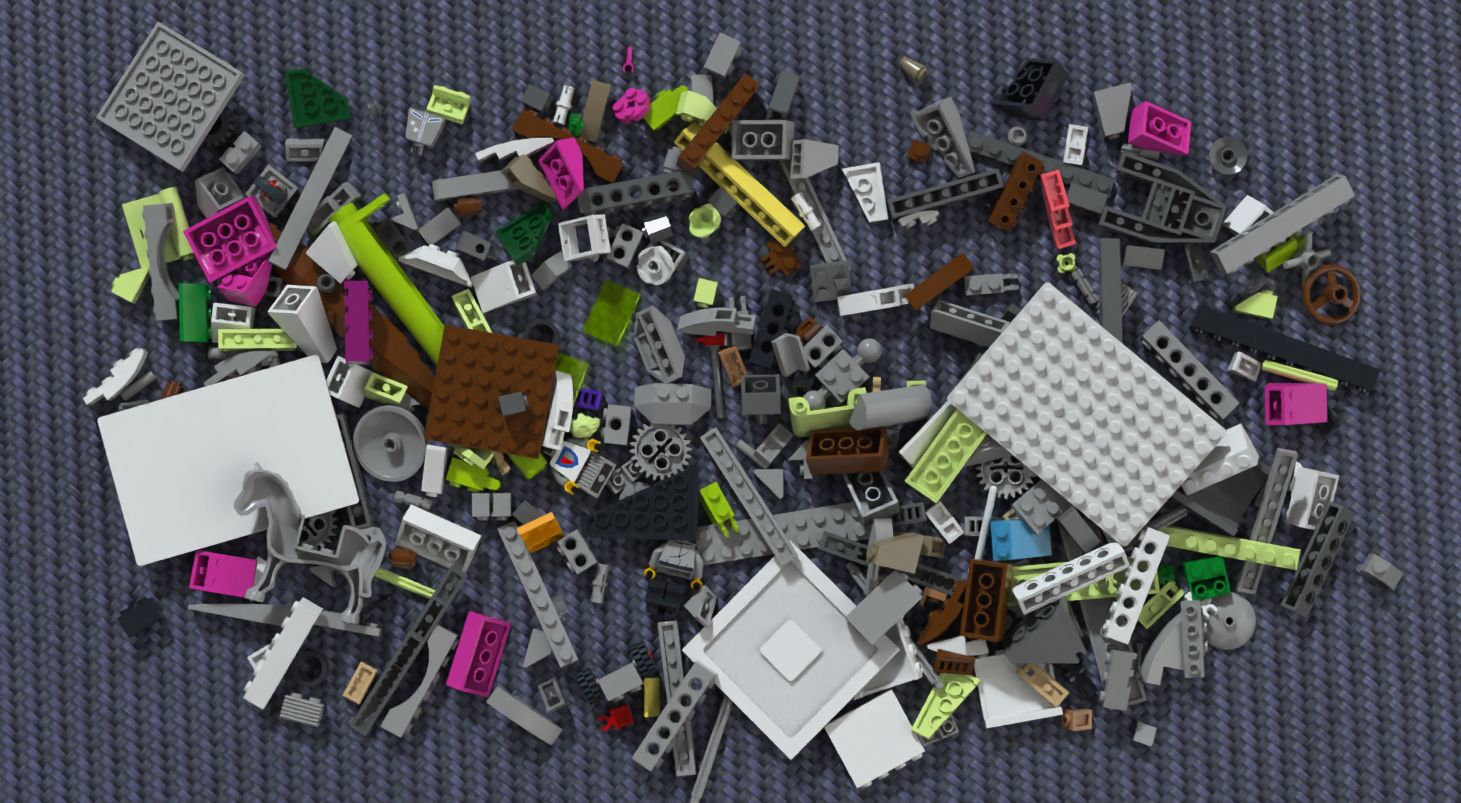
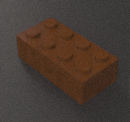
(847, 450)
(986, 599)

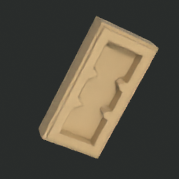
(360, 683)

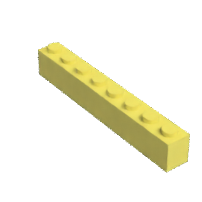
(745, 190)

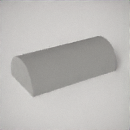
(891, 407)

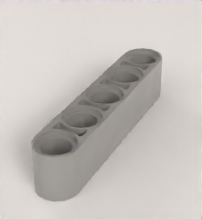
(470, 186)

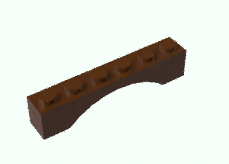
(715, 126)
(605, 166)

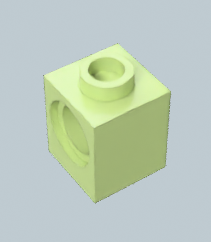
(705, 293)

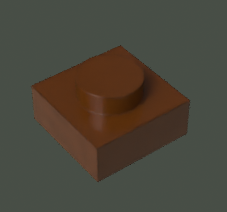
(918, 151)

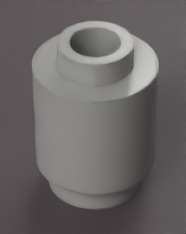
(671, 160)

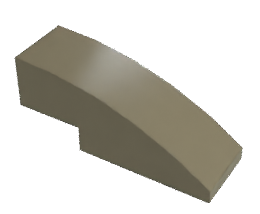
(595, 110)

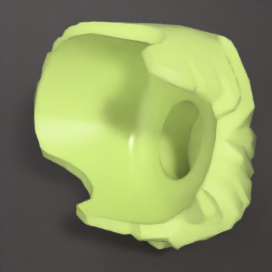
(704, 221)
(584, 426)

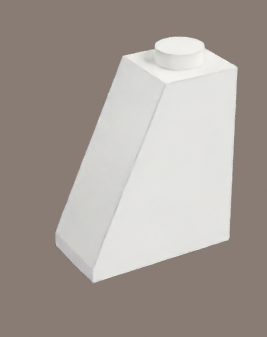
(333, 253)
(434, 470)

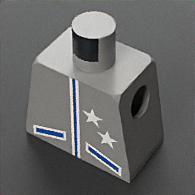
(423, 130)

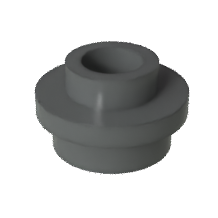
(326, 277)

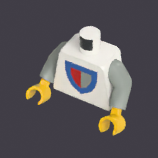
(569, 461)

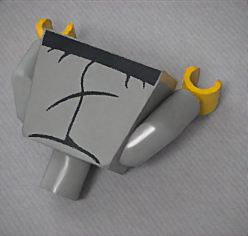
(677, 559)

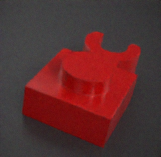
(619, 717)

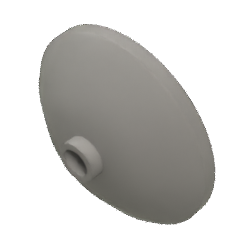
(1239, 631)

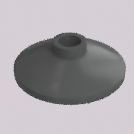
(1237, 153)

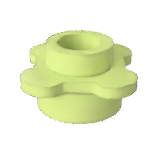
(1071, 263)

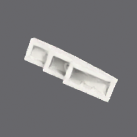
(508, 149)

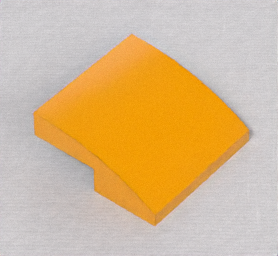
(541, 532)

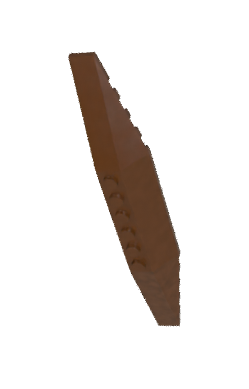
(390, 348)

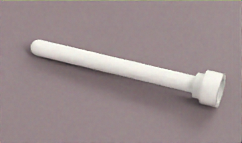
(986, 522)

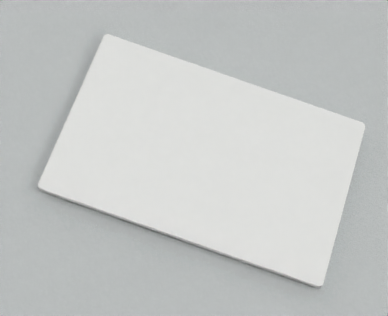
(1086, 414)
(188, 454)

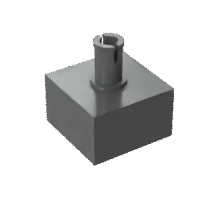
(760, 396)

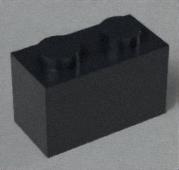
(140, 617)

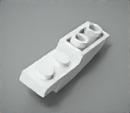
(873, 299)
(124, 373)
(559, 411)

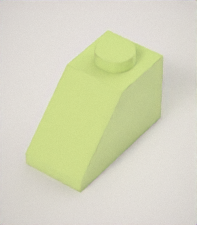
(131, 284)
(1259, 305)
(384, 390)

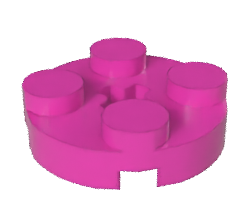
(624, 109)

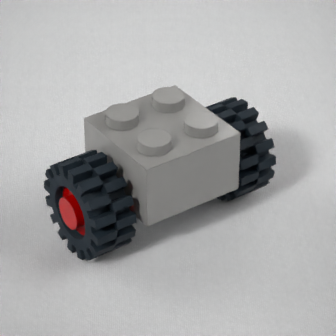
(620, 681)

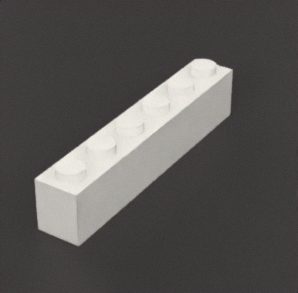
(283, 652)

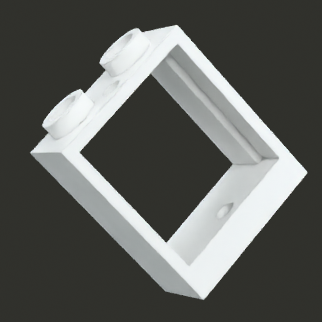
(597, 233)

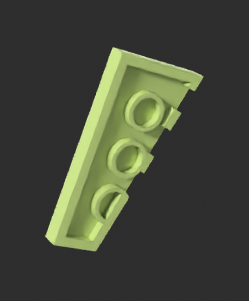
(943, 702)

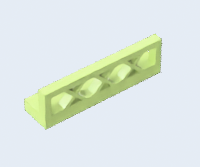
(254, 340)

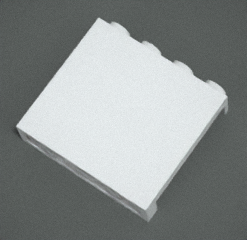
(900, 668)
(1008, 697)
(874, 739)

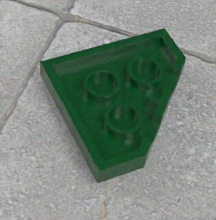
(314, 101)
(525, 233)

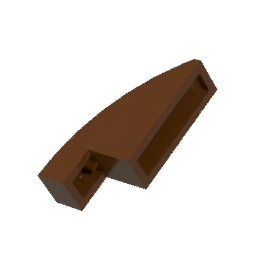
(938, 282)

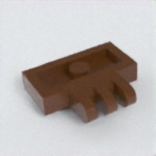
(781, 258)

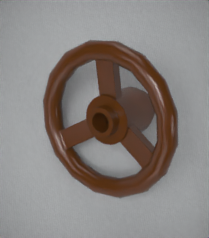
(1332, 294)

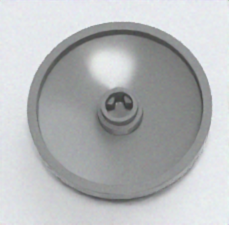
(390, 443)

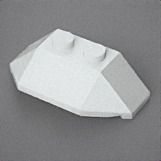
(438, 263)

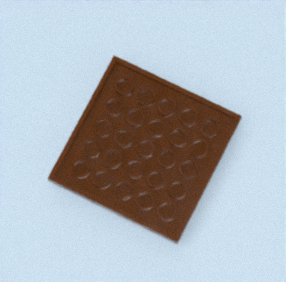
(471, 377)

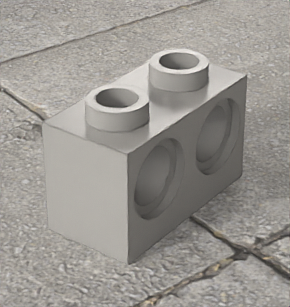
(629, 247)
(817, 343)
(580, 549)

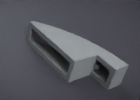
(1164, 651)
(524, 715)

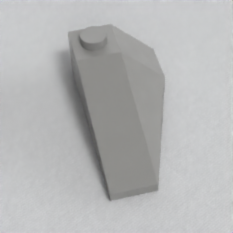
(945, 131)

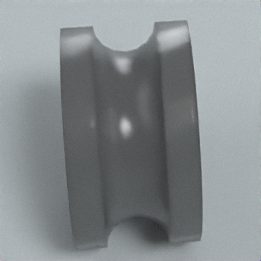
(374, 108)

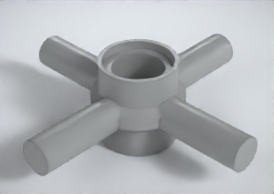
(1306, 257)

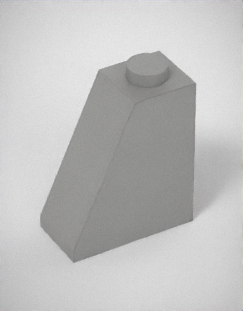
(1112, 109)
(811, 158)

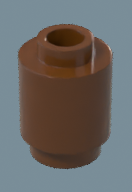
(468, 207)
(172, 389)
(402, 558)

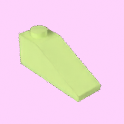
(469, 311)

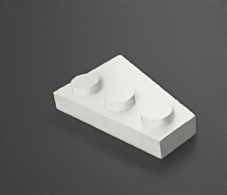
(869, 189)

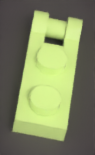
(1159, 604)

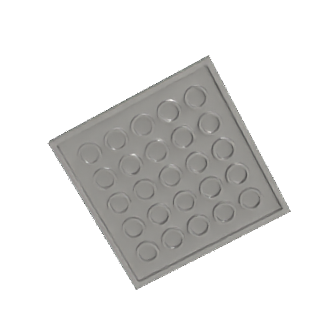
(170, 96)

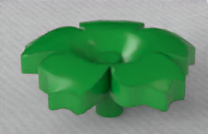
(576, 124)
(1165, 573)

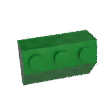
(195, 313)

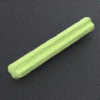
(1298, 374)
(404, 583)

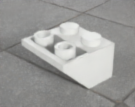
(1246, 215)
(231, 317)
(348, 382)

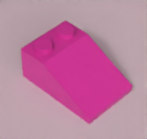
(1159, 130)
(564, 170)

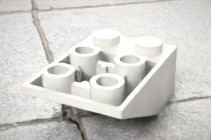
(503, 285)

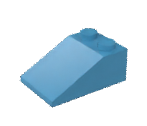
(1015, 540)

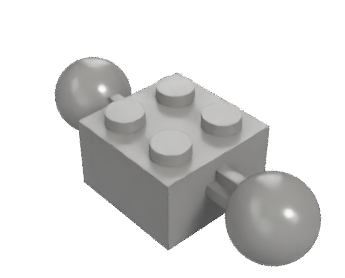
(843, 374)

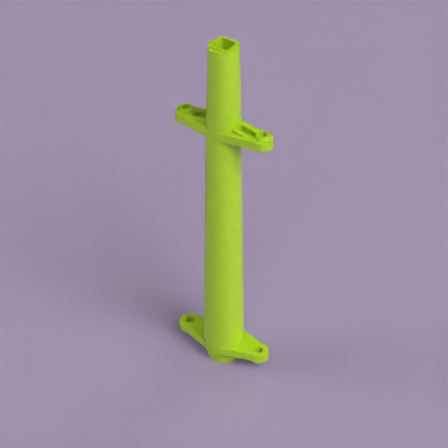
(401, 293)

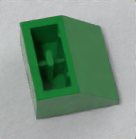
(1206, 577)

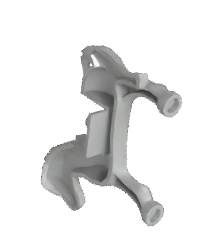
(354, 554)

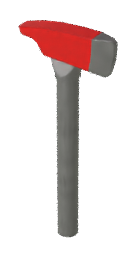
(714, 344)

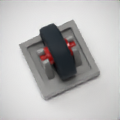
(272, 191)

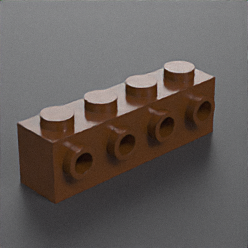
(1015, 191)

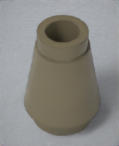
(913, 69)

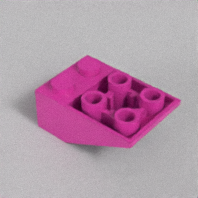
(247, 282)
(1295, 403)
(222, 573)

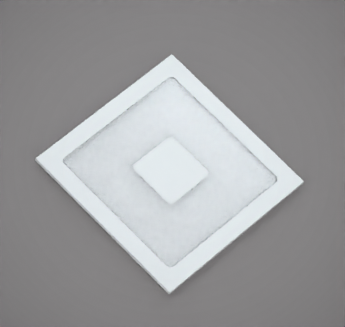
(789, 651)

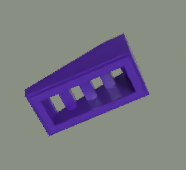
(598, 399)

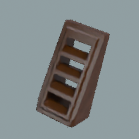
(943, 655)

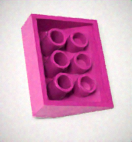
(231, 238)

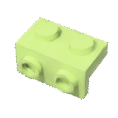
(448, 104)
(473, 455)

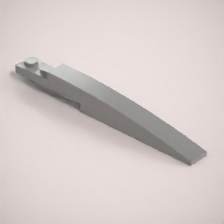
(277, 613)

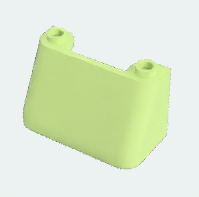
(832, 418)

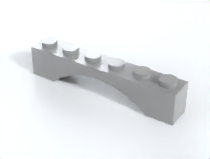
(158, 223)
(439, 646)

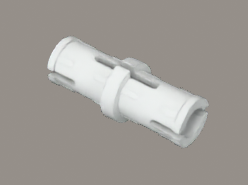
(564, 105)
(806, 211)

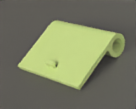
(176, 244)

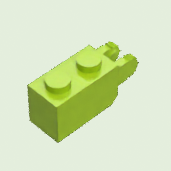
(663, 108)
(1280, 252)
(472, 476)
(717, 508)

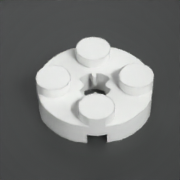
(663, 260)

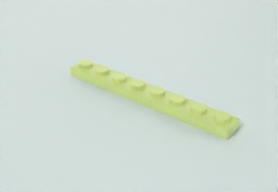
(1232, 547)

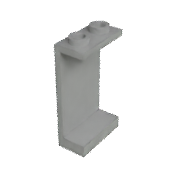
(884, 606)

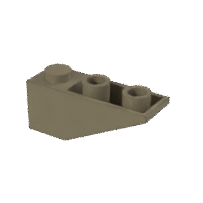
(527, 178)

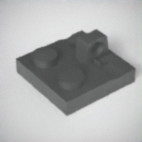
(830, 280)

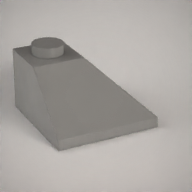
(217, 192)

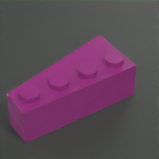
(357, 323)

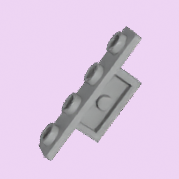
(1193, 638)

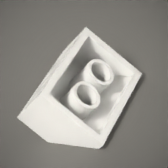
(1310, 497)

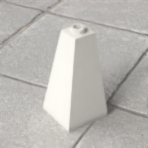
(303, 318)

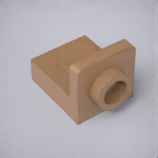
(935, 596)
(1076, 719)

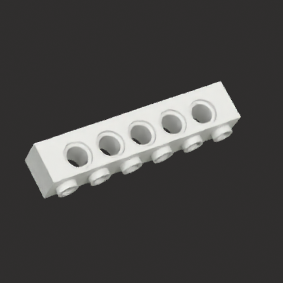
(1070, 577)
(1124, 632)

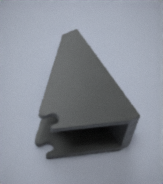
(1046, 636)

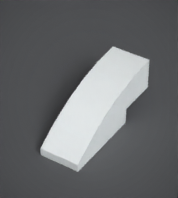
(959, 645)

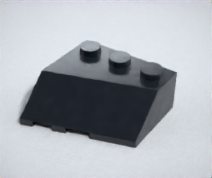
(1032, 90)

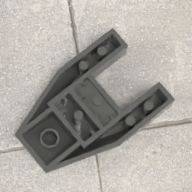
(1174, 210)

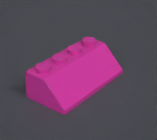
(478, 654)

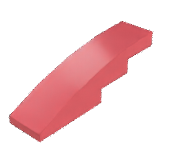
(1057, 209)

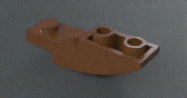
(942, 620)

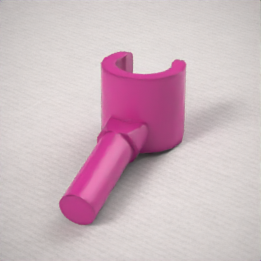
(629, 60)

